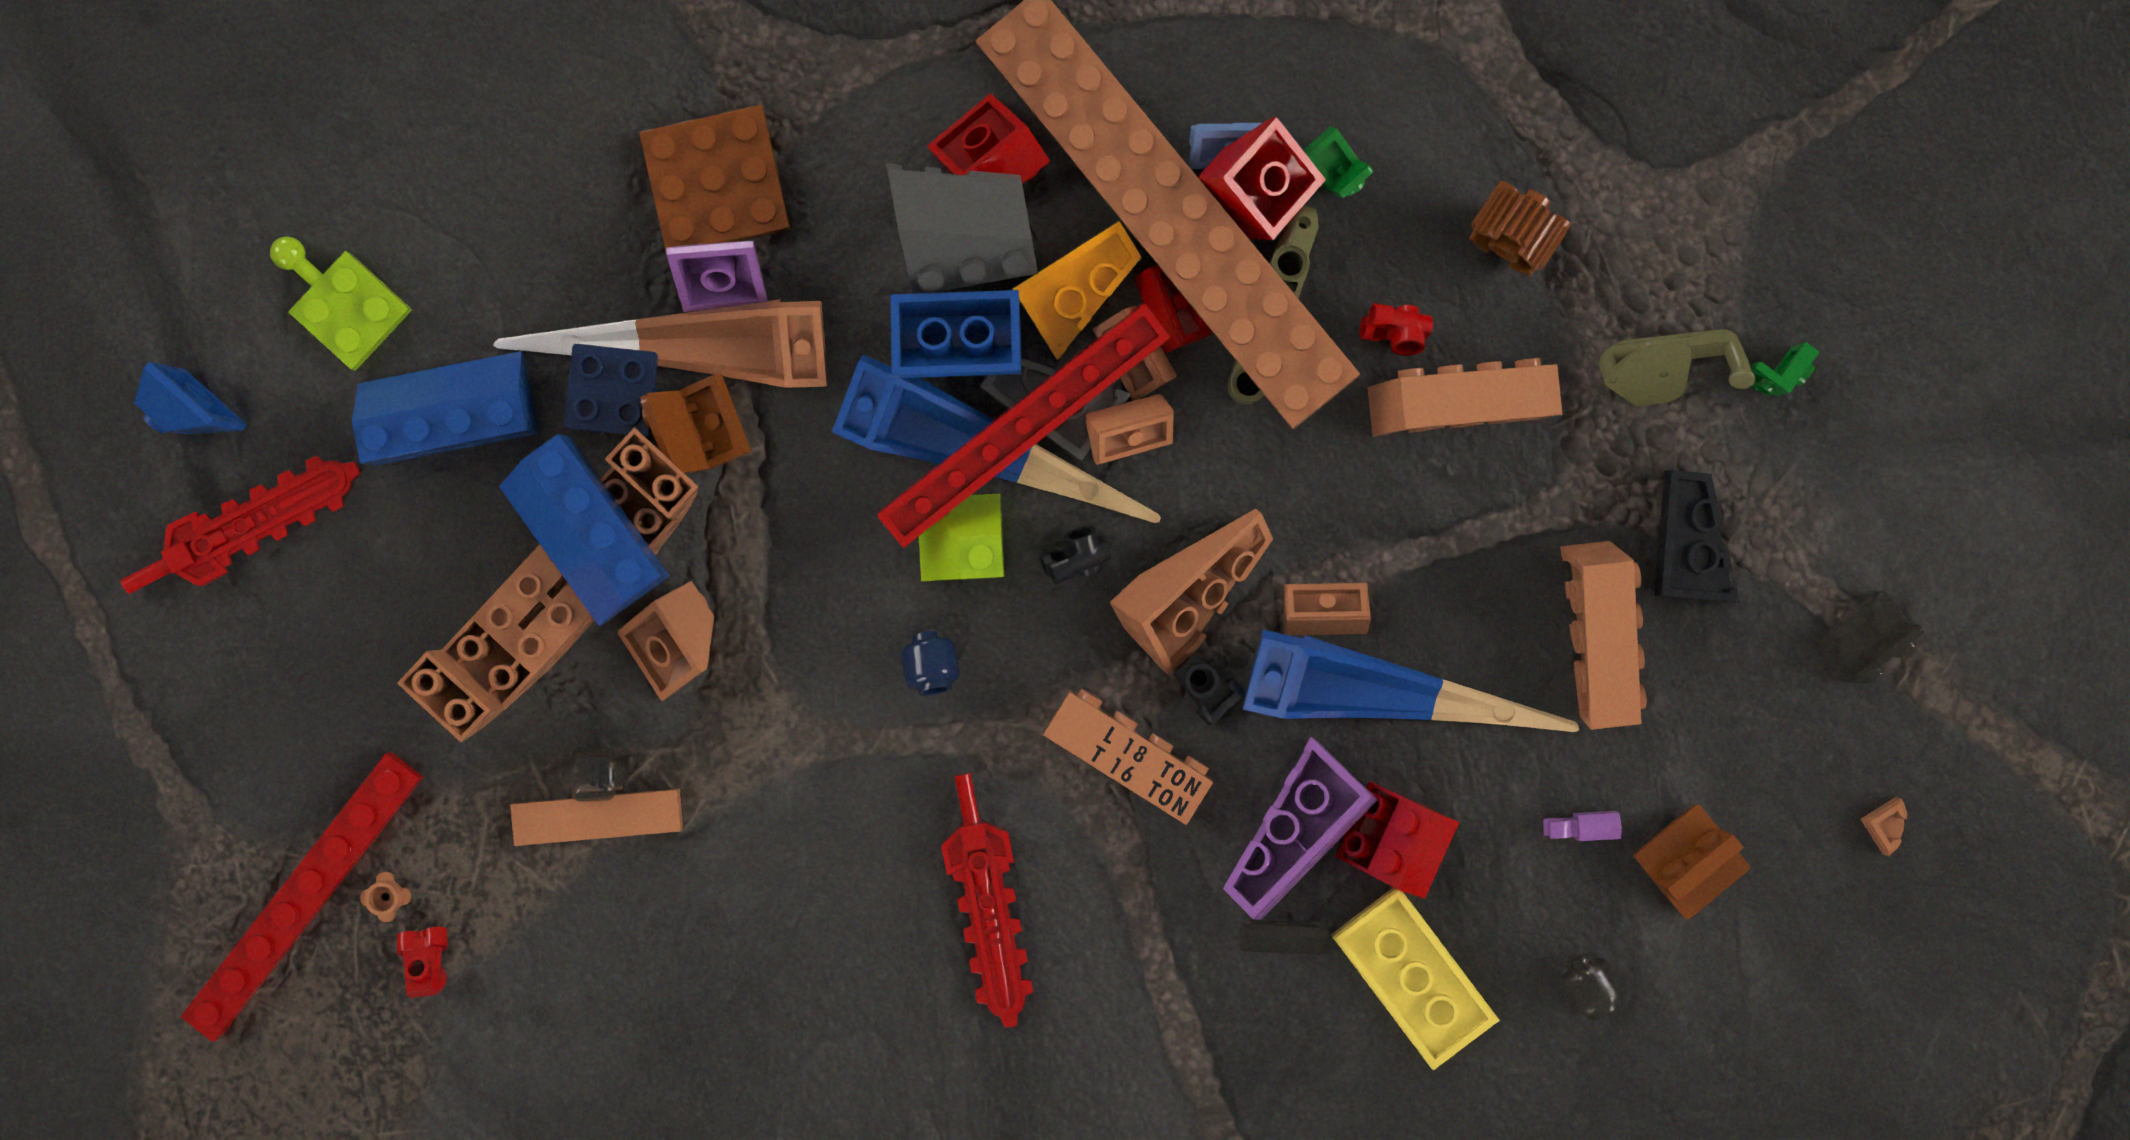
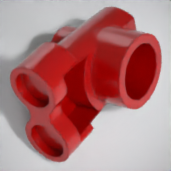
(1401, 325)
(420, 954)

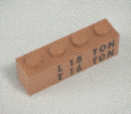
(1129, 757)

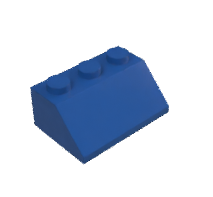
(955, 334)

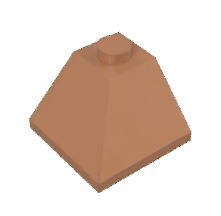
(671, 639)

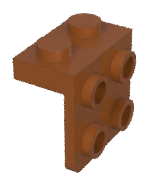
(696, 425)

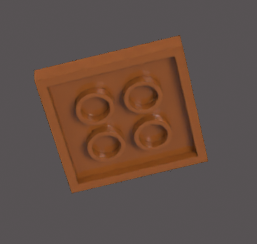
(715, 179)

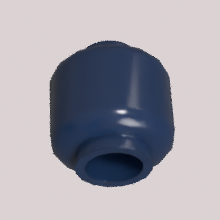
(930, 664)

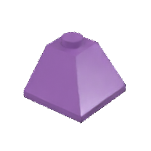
(716, 275)

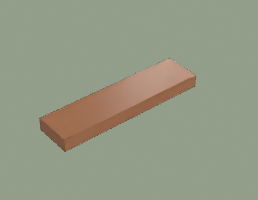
(573, 820)

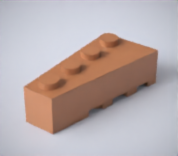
(1465, 398)
(1606, 634)

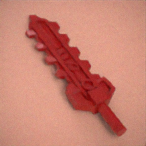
(202, 546)
(978, 857)

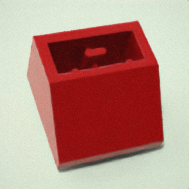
(1398, 841)

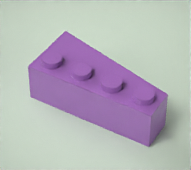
(1303, 824)

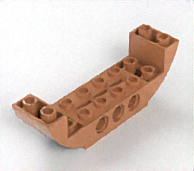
(535, 610)

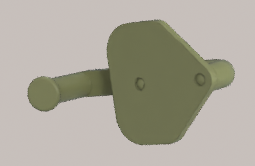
(1658, 367)

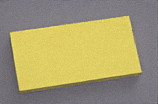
(1415, 977)

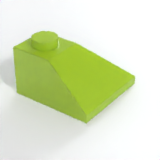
(965, 542)

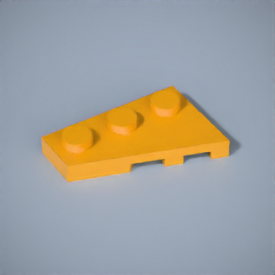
(1076, 285)

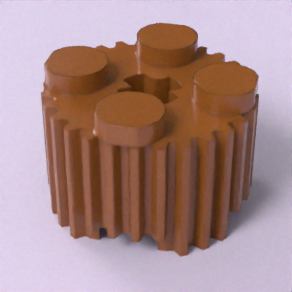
(1518, 228)

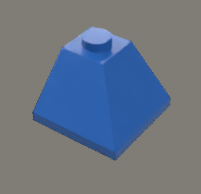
(181, 404)

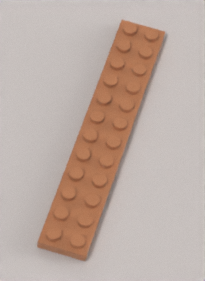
(1168, 209)

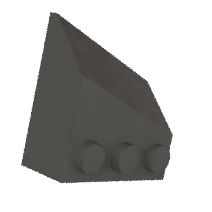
(961, 227)

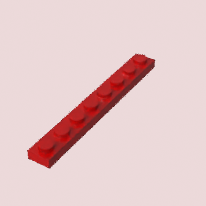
(1023, 425)
(302, 897)

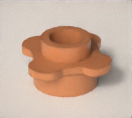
(374, 901)

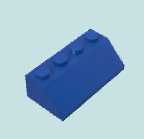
(443, 409)
(582, 528)

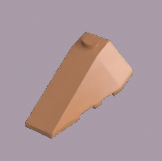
(1179, 596)

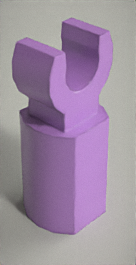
(1585, 826)

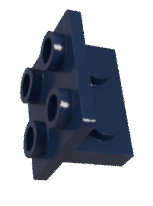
(608, 388)

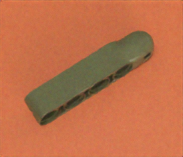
(1291, 242)

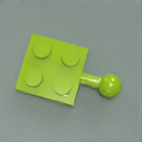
(344, 306)

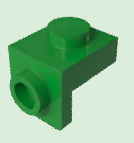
(1337, 164)
(1791, 371)

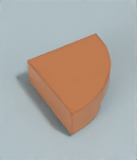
(1887, 825)

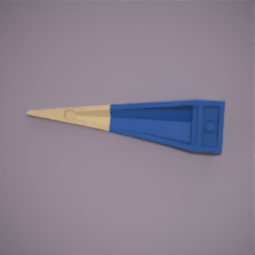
(929, 425)
(1325, 680)

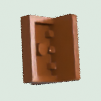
(1692, 861)

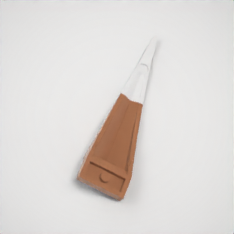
(750, 342)

